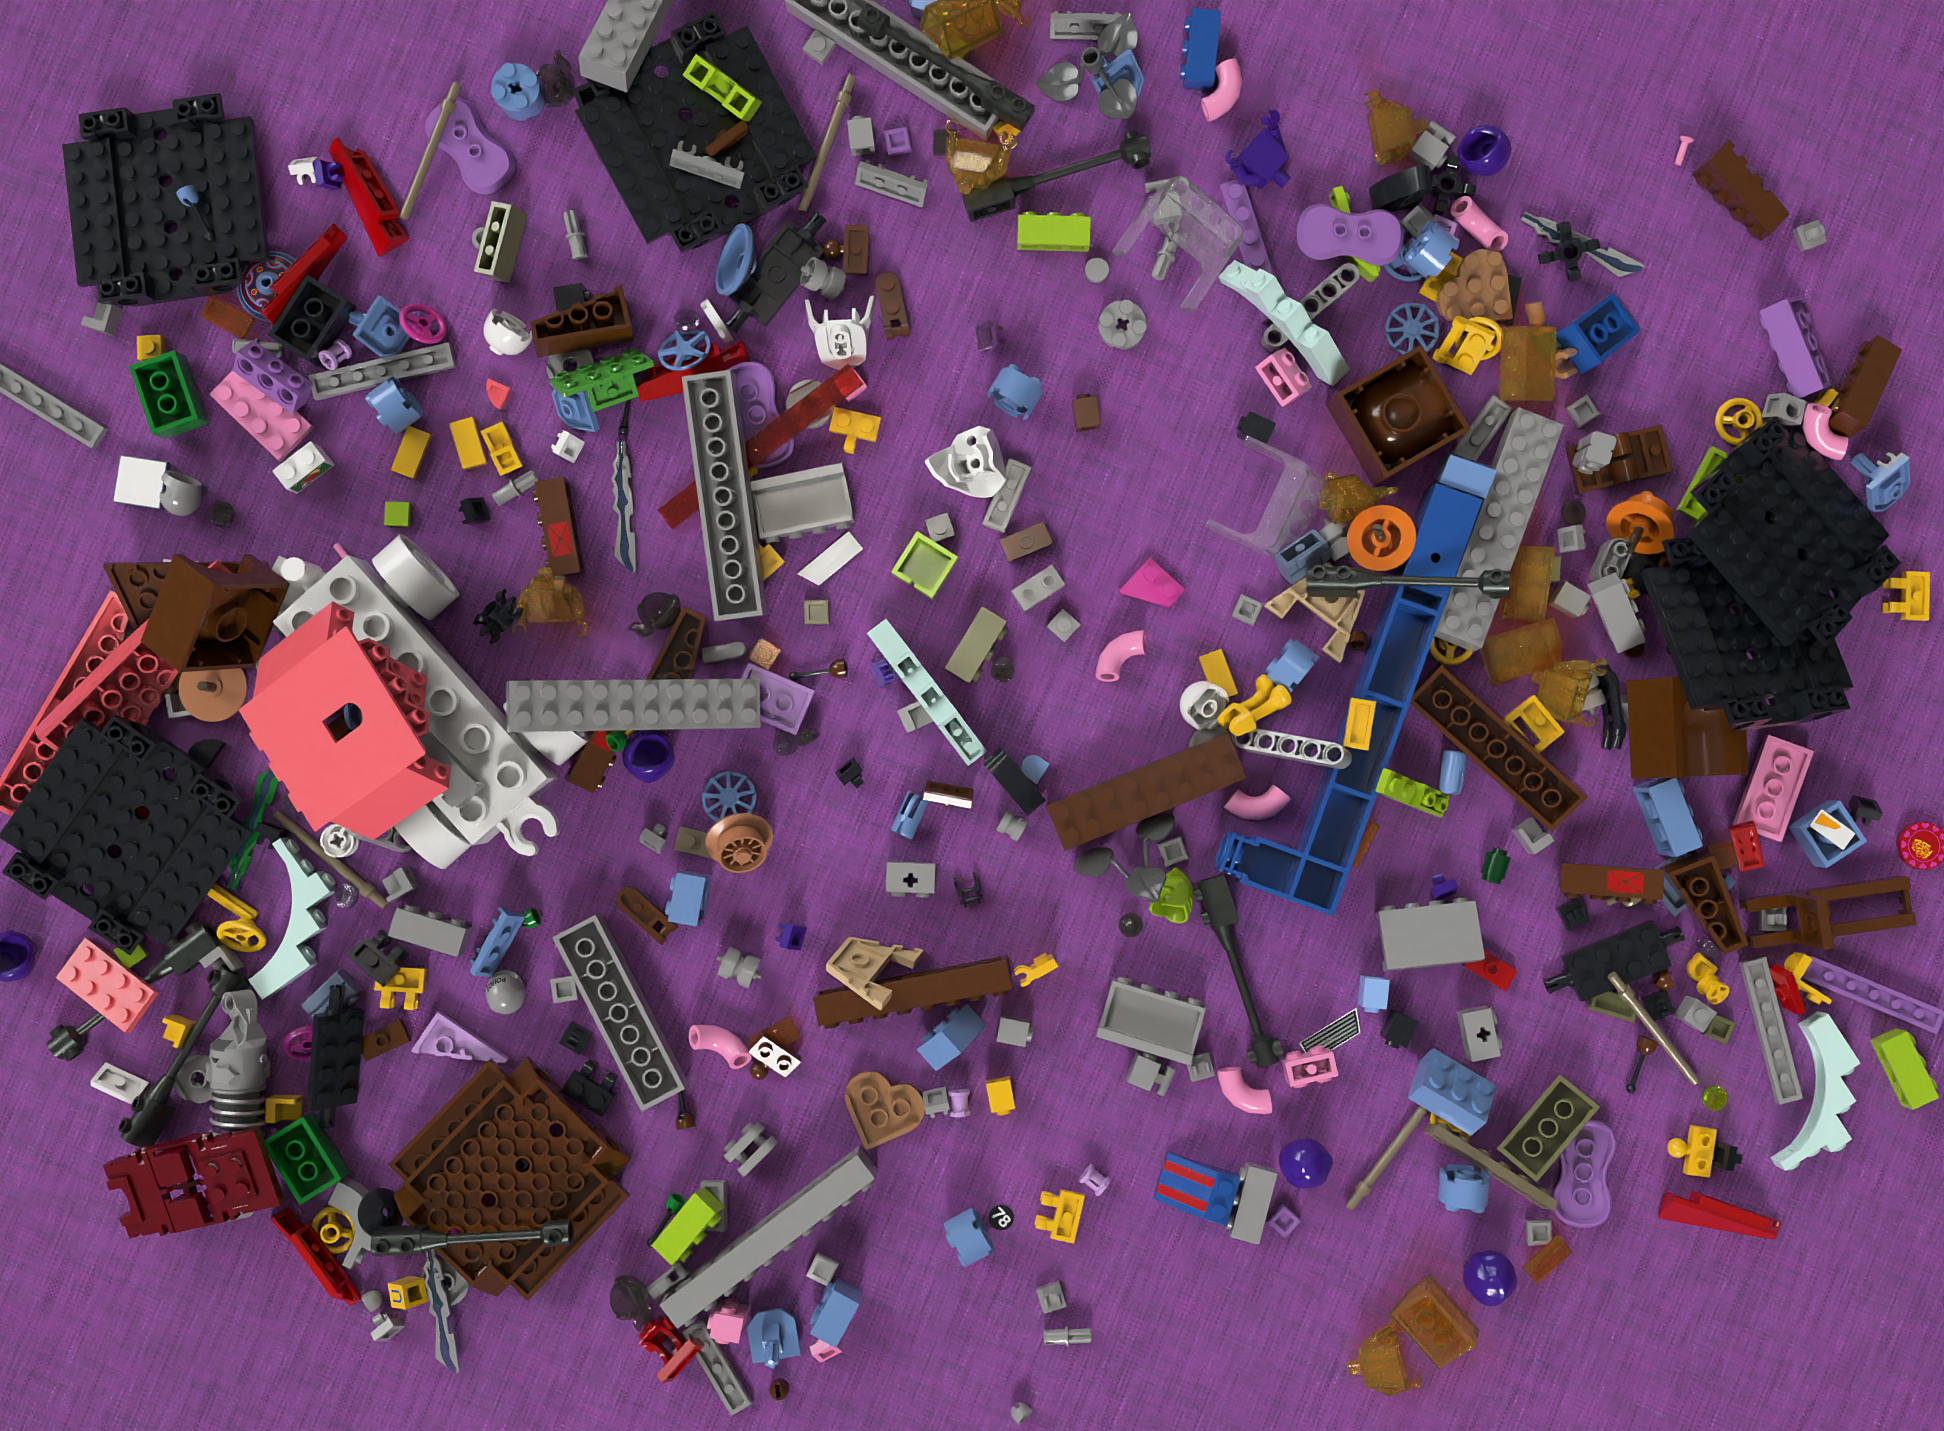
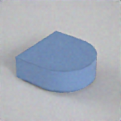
(1034, 767)

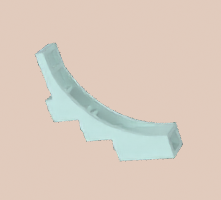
(1290, 317)
(305, 922)
(1831, 1097)

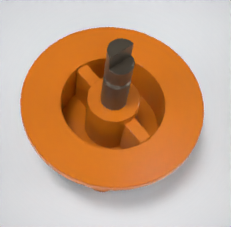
(1643, 522)
(1381, 538)

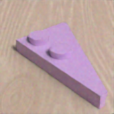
(451, 1039)

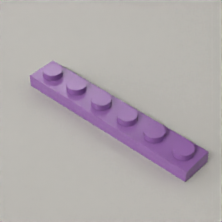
(1251, 247)
(1874, 995)

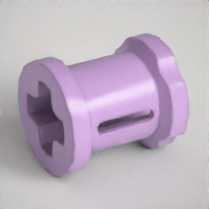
(335, 354)
(959, 1102)
(1094, 1179)

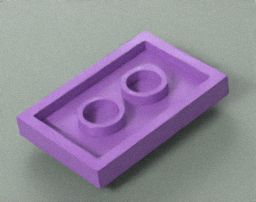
(781, 700)

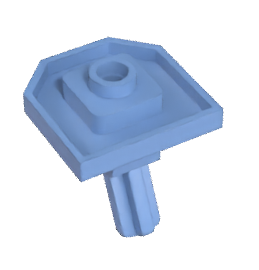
(1122, 67)
(380, 328)
(576, 411)
(1883, 484)
(773, 1336)

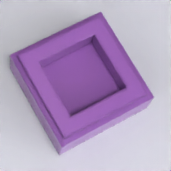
(897, 141)
(1283, 1220)

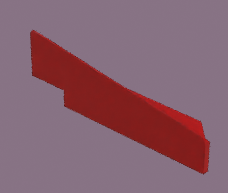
(369, 197)
(310, 262)
(667, 382)
(1717, 1214)
(317, 1256)

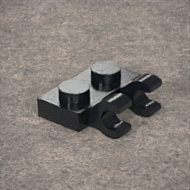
(374, 962)
(588, 1092)

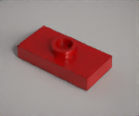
(1746, 846)
(1493, 971)
(1787, 989)

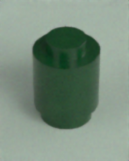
(1495, 865)

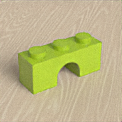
(722, 88)

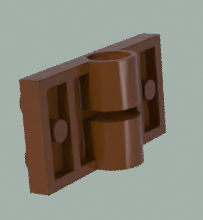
(1634, 457)

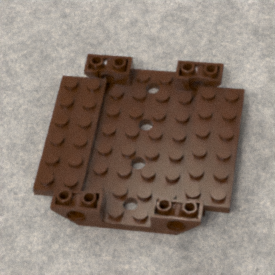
(476, 1151)

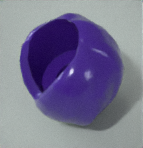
(1484, 150)
(648, 755)
(16, 956)
(1305, 1163)
(1489, 1277)

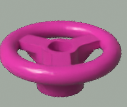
(420, 326)

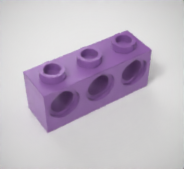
(272, 376)

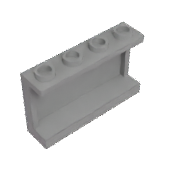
(801, 503)
(1430, 934)
(1151, 1020)

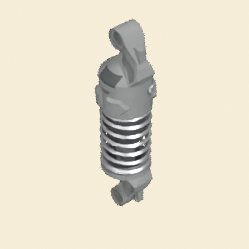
(238, 1068)

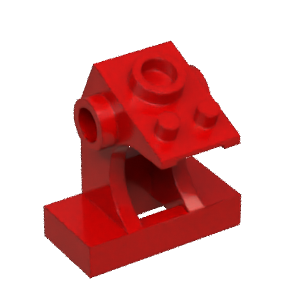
(655, 1334)

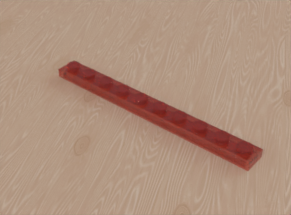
(774, 436)

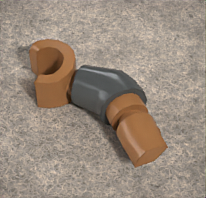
(1537, 317)

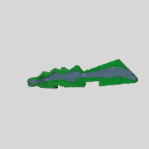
(264, 793)

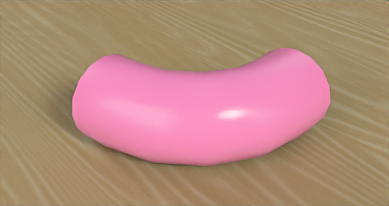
(1227, 90)
(1479, 224)
(1819, 434)
(1117, 652)
(1257, 807)
(721, 1041)
(1241, 1094)

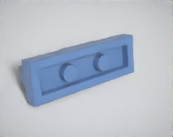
(496, 943)

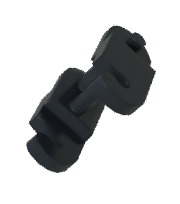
(976, 888)

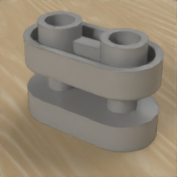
(1610, 559)
(734, 1148)

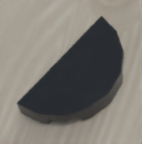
(206, 750)

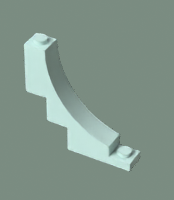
(927, 692)

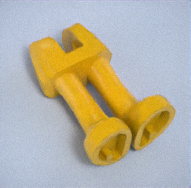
(1268, 699)

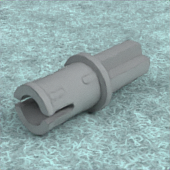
(575, 235)
(1164, 259)
(274, 348)
(515, 487)
(1067, 1336)

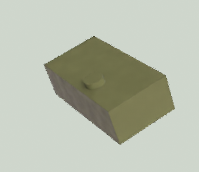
(1548, 1128)

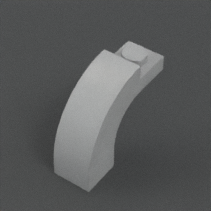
(347, 1198)

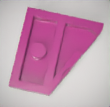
(1153, 585)

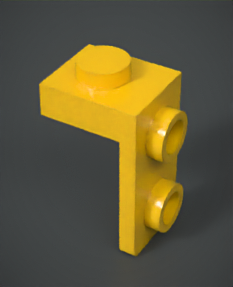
(1798, 964)

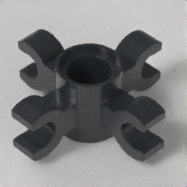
(1455, 187)
(1571, 265)
(498, 616)

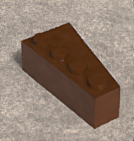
(1741, 192)
(584, 326)
(1863, 386)
(680, 649)
(1706, 896)

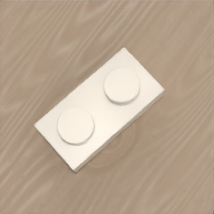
(119, 1083)

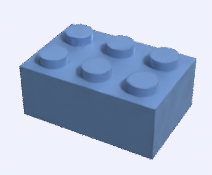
(1668, 816)
(1452, 1091)

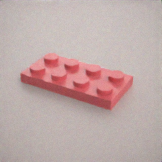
(107, 985)

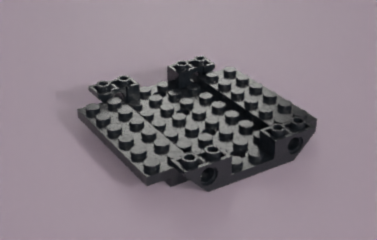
(641, 128)
(125, 212)
(1808, 515)
(1713, 644)
(92, 801)

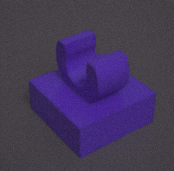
(327, 174)
(884, 672)
(1442, 887)
(792, 936)

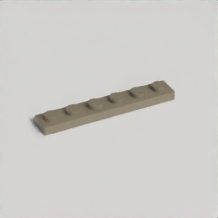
(1498, 1170)

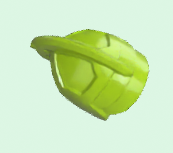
(1175, 898)

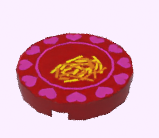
(1921, 845)

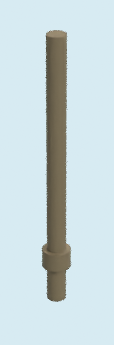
(843, 100)
(447, 107)
(365, 889)
(1628, 995)
(1363, 1187)

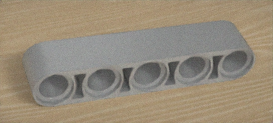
(1319, 301)
(1302, 748)

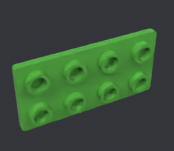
(606, 381)

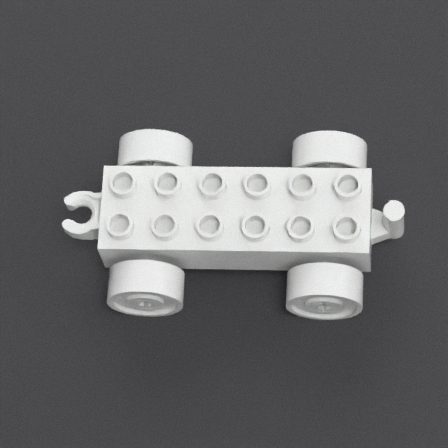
(458, 709)

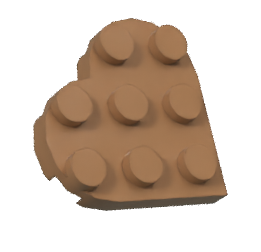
(1478, 289)
(882, 1109)

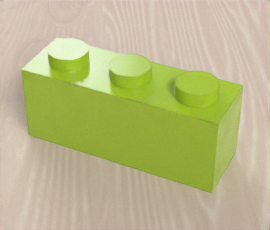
(1053, 232)
(1905, 1068)
(689, 1227)

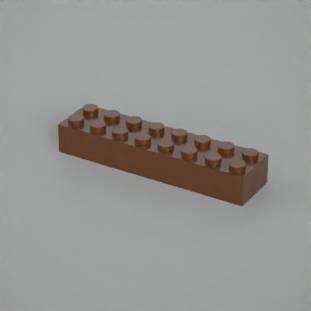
(1497, 746)
(1146, 791)
(916, 990)

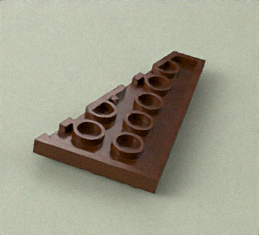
(140, 583)

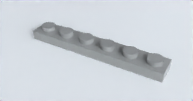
(377, 371)
(50, 408)
(1770, 1030)

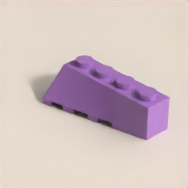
(1795, 346)

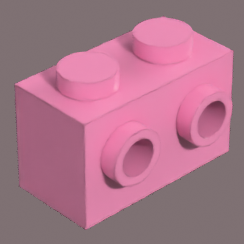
(1283, 376)
(1309, 1067)
(728, 1321)

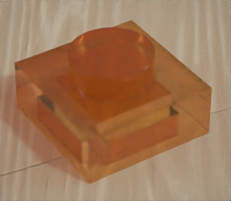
(764, 654)

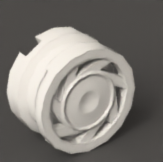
(338, 842)

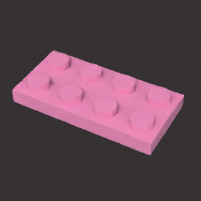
(261, 416)
(1773, 786)

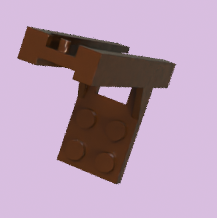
(1815, 912)

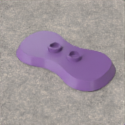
(481, 159)
(1330, 233)
(758, 406)
(1583, 1183)

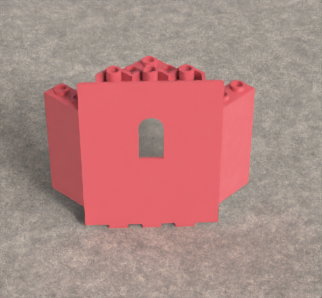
(374, 771)

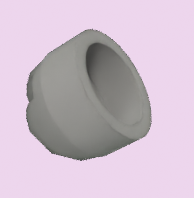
(372, 1300)
(1021, 1413)

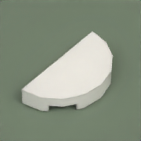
(716, 321)

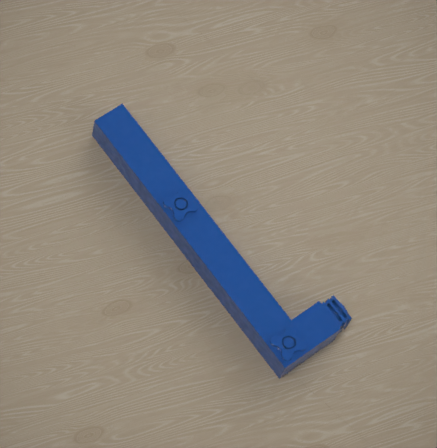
(1389, 674)

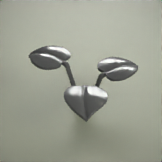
(1120, 98)
(1142, 881)

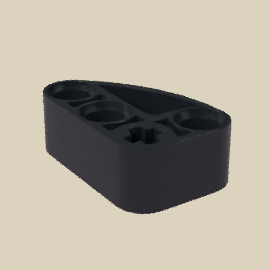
(1402, 189)
(1014, 781)

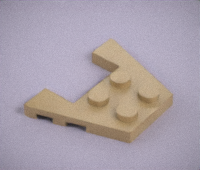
(1335, 611)
(862, 960)

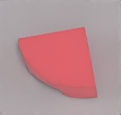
(498, 393)

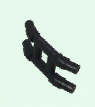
(1612, 712)

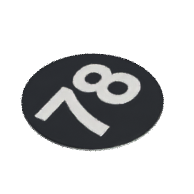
(1001, 1217)

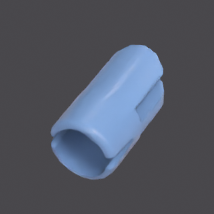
(1452, 772)
(909, 815)

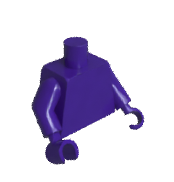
(1262, 157)

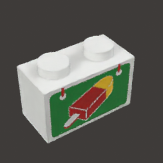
(303, 467)

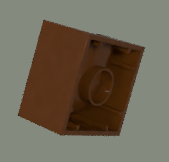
(1397, 415)
(214, 616)
(1678, 741)

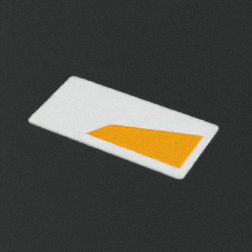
(1832, 829)

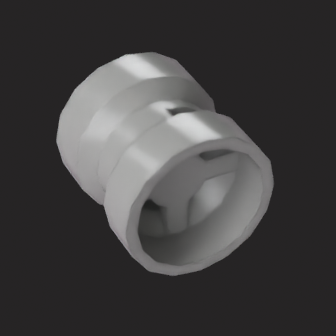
(1012, 825)

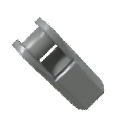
(723, 652)
(666, 1281)

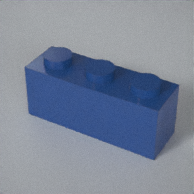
(1200, 49)

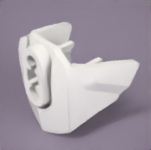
(842, 340)
(960, 468)

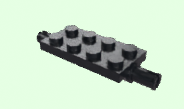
(776, 273)
(1628, 953)
(335, 1057)

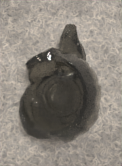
(558, 81)
(656, 612)
(630, 1300)

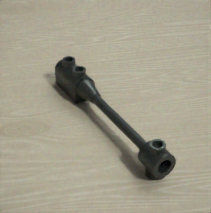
(993, 95)
(1002, 192)
(1346, 581)
(1220, 915)
(179, 958)
(156, 1106)
(419, 1239)

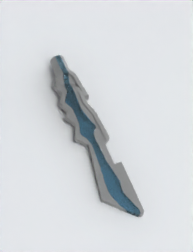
(1611, 259)
(625, 541)
(439, 1307)

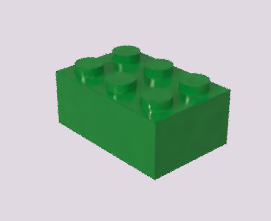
(168, 394)
(306, 1158)

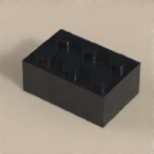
(311, 320)

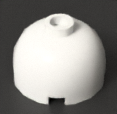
(506, 333)
(1203, 704)

